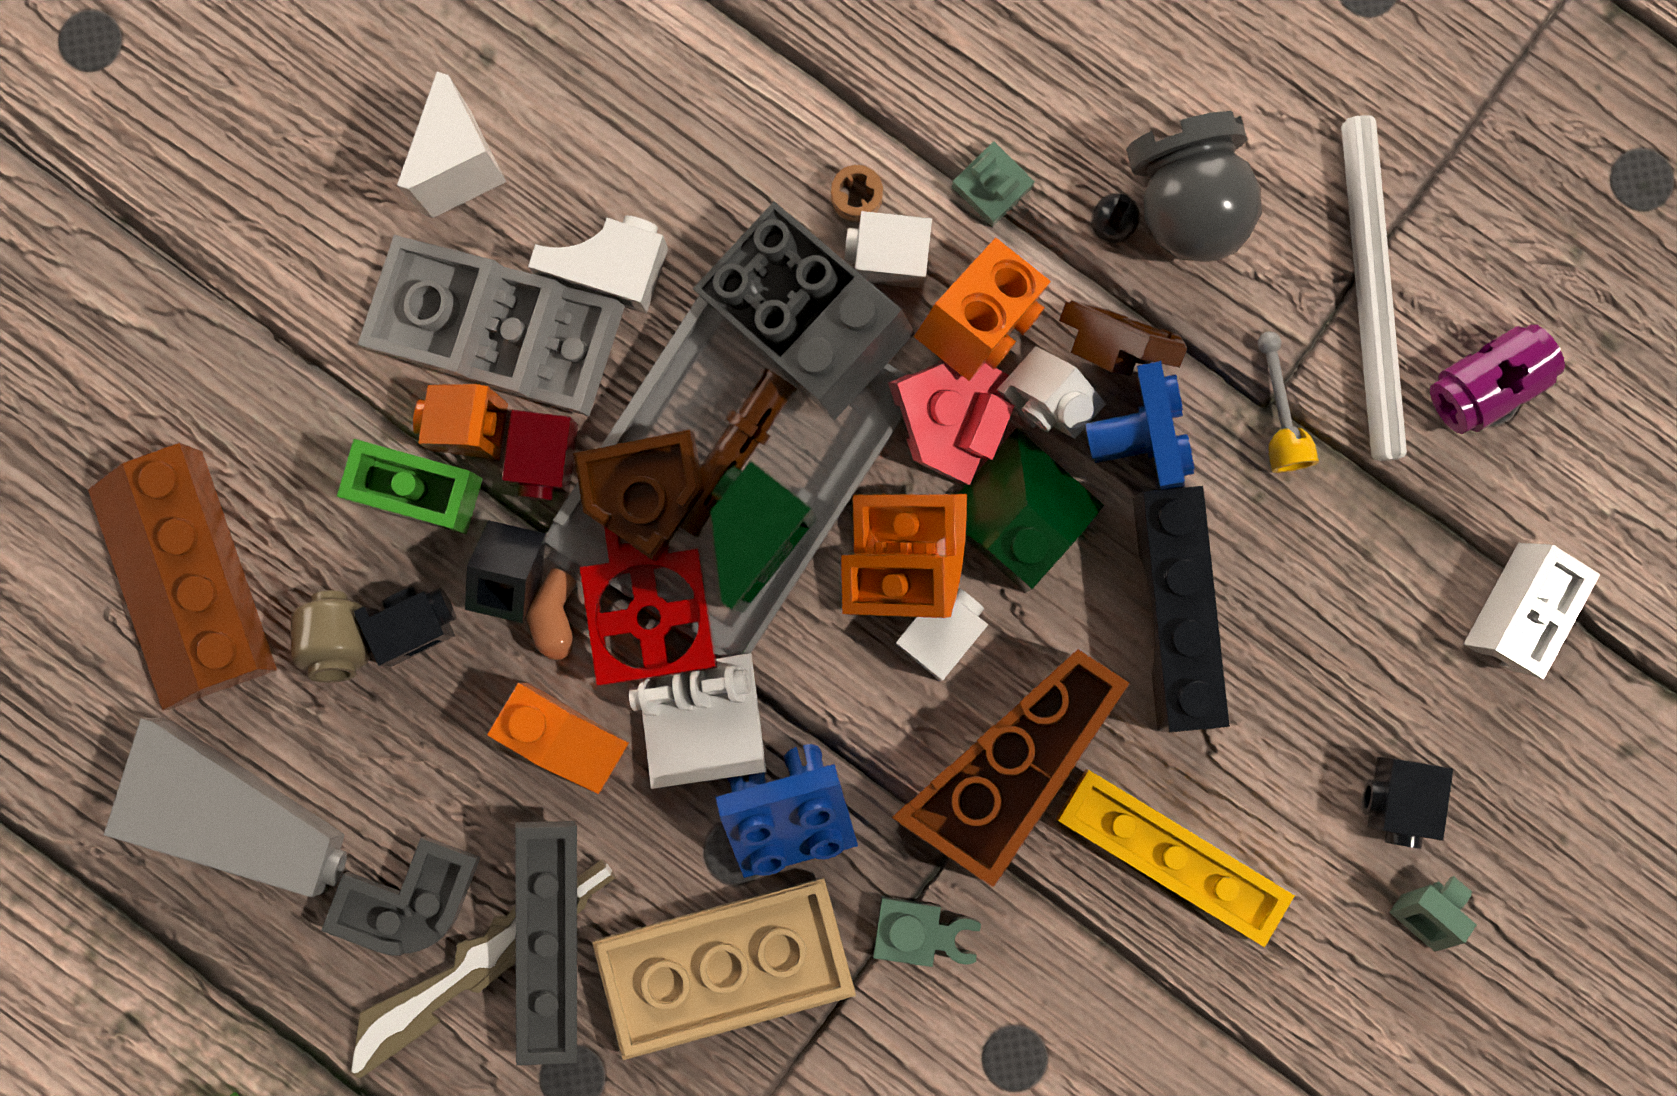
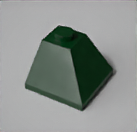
(1025, 510)

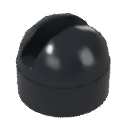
(1103, 212)

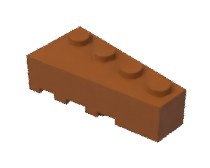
(1007, 779)

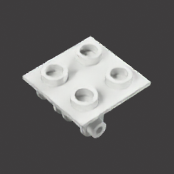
(701, 723)

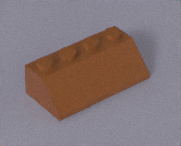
(181, 575)

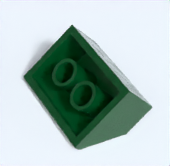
(753, 532)

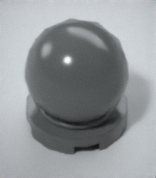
(1199, 191)

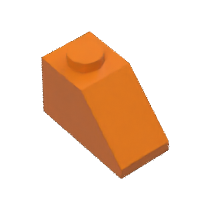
(461, 420)
(558, 737)

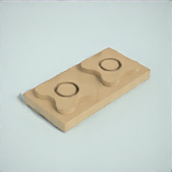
(723, 968)

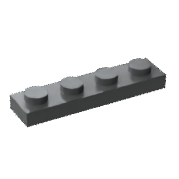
(546, 942)

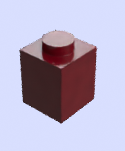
(539, 454)

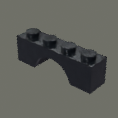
(1185, 619)

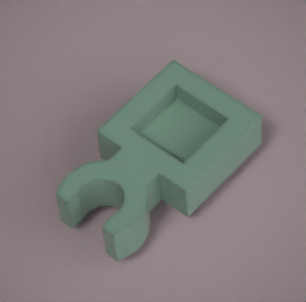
(912, 933)

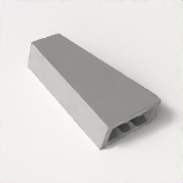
(215, 813)

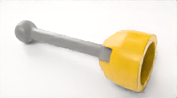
(1291, 446)

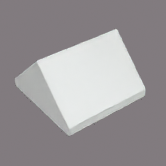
(447, 155)

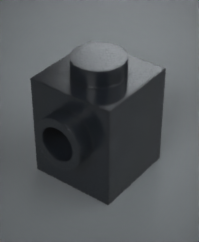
(504, 571)
(1408, 801)

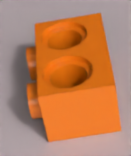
(982, 309)

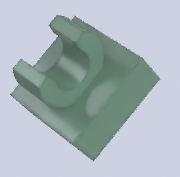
(993, 183)
(1436, 914)

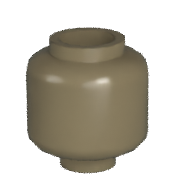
(328, 638)

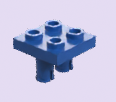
(1149, 430)
(788, 817)

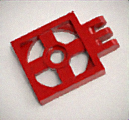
(628, 560)

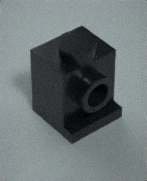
(407, 624)

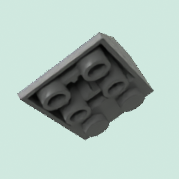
(805, 310)

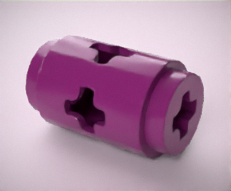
(1497, 378)

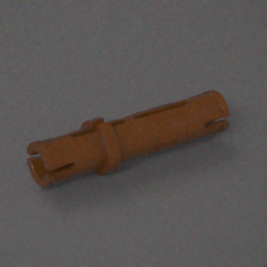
(739, 441)

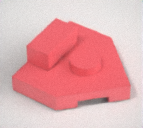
(952, 418)

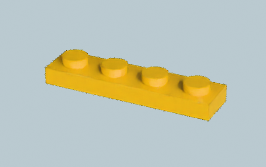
(1175, 857)

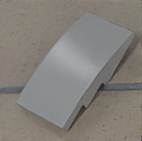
(491, 324)

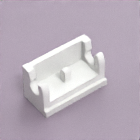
(1532, 608)

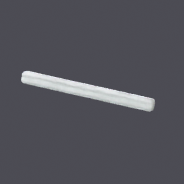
(1373, 288)

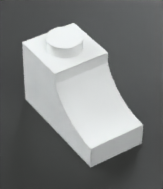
(615, 263)

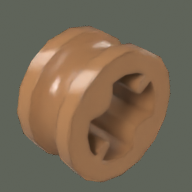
(840, 199)

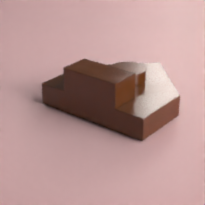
(1119, 342)
(641, 488)

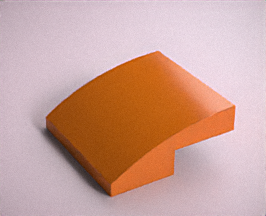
(905, 555)

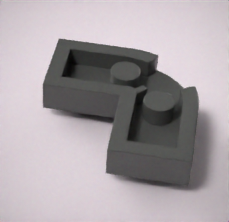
(409, 918)

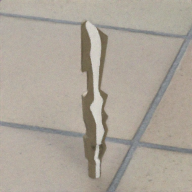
(478, 962)

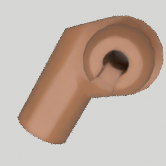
(547, 616)

